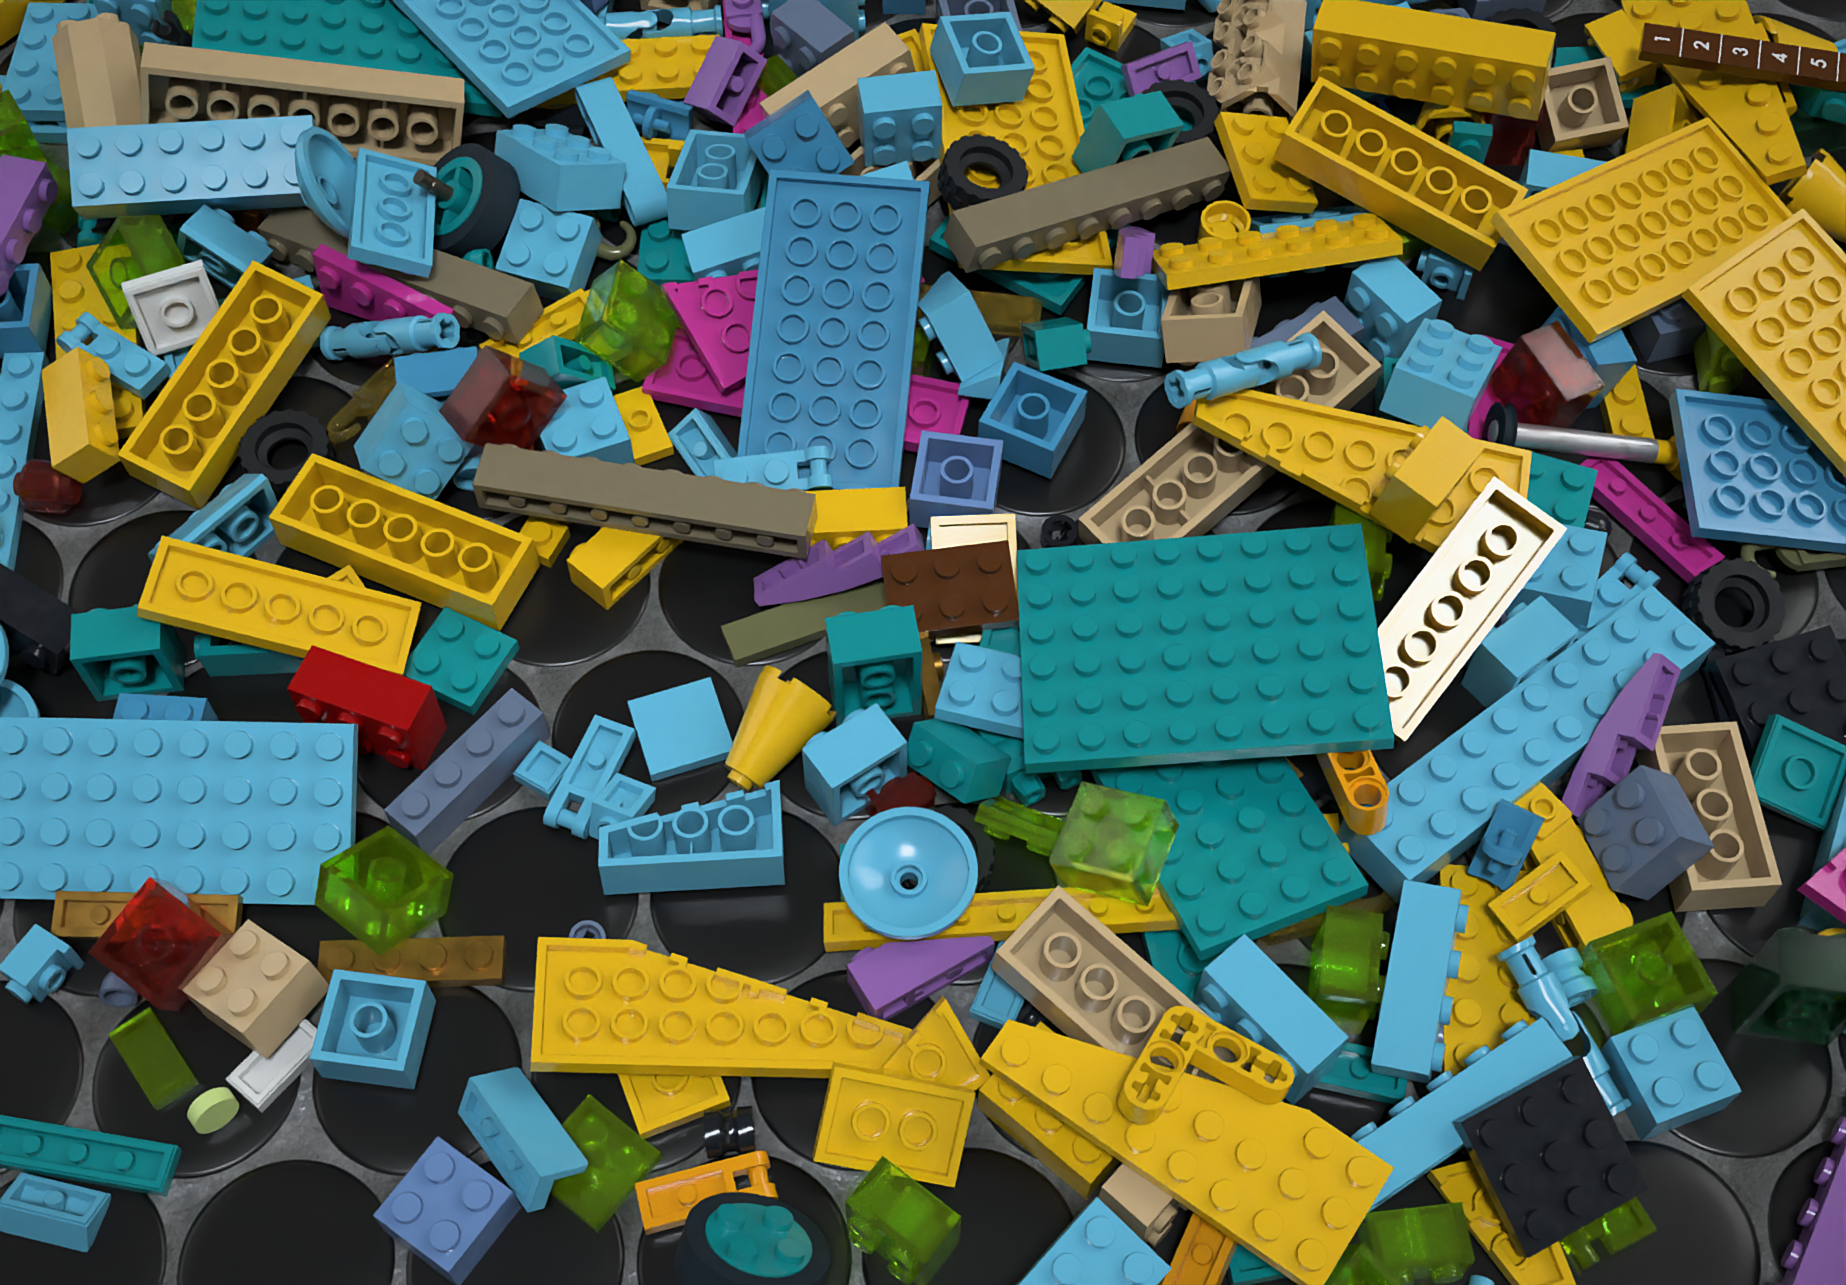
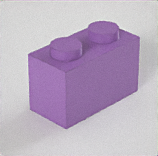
(725, 80)

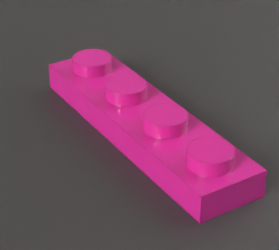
(1650, 519)

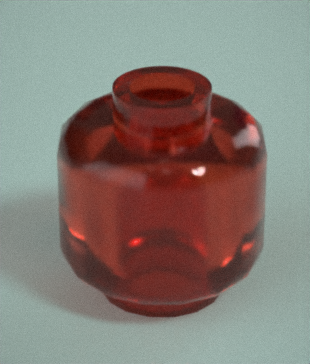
(45, 488)

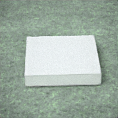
(172, 306)

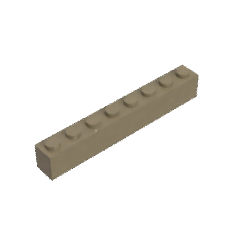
(1085, 204)
(479, 295)
(646, 500)

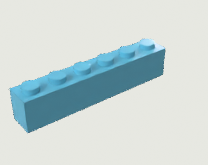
(736, 242)
(1424, 1130)

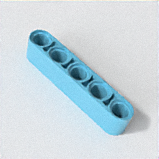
(614, 130)

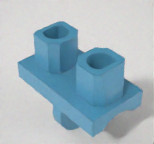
(659, 116)
(1505, 844)

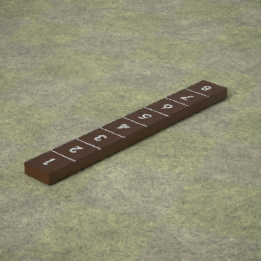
(1743, 57)

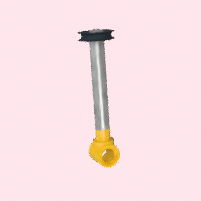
(1503, 428)

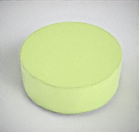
(212, 1110)

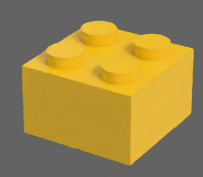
(1424, 477)

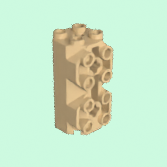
(1258, 56)
(98, 71)

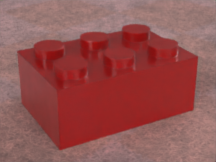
(392, 711)

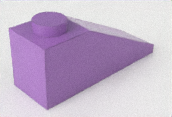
(910, 971)

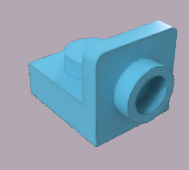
(1202, 47)
(620, 801)

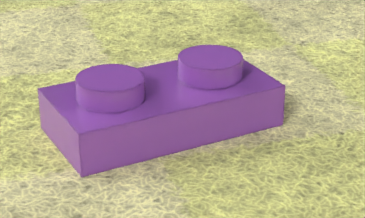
(1171, 64)

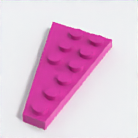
(718, 321)

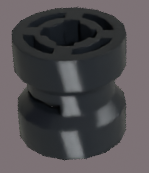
(740, 1131)

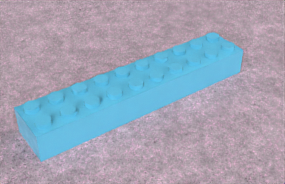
(1518, 742)

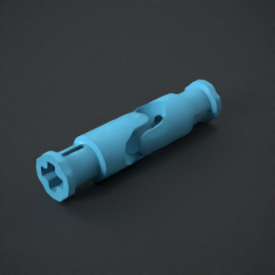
(680, 20)
(390, 337)
(1243, 370)
(1548, 999)

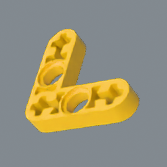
(1197, 1049)

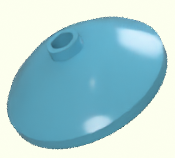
(325, 177)
(901, 847)

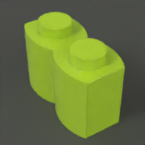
(1716, 364)

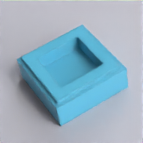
(542, 769)

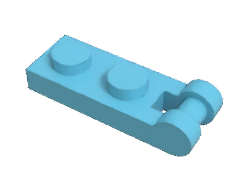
(128, 363)
(779, 469)
(1613, 594)
(589, 771)

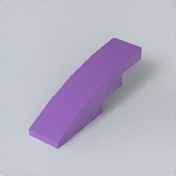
(1133, 252)
(830, 570)
(1628, 725)

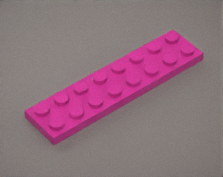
(687, 382)

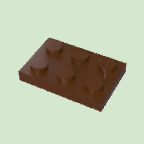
(954, 587)

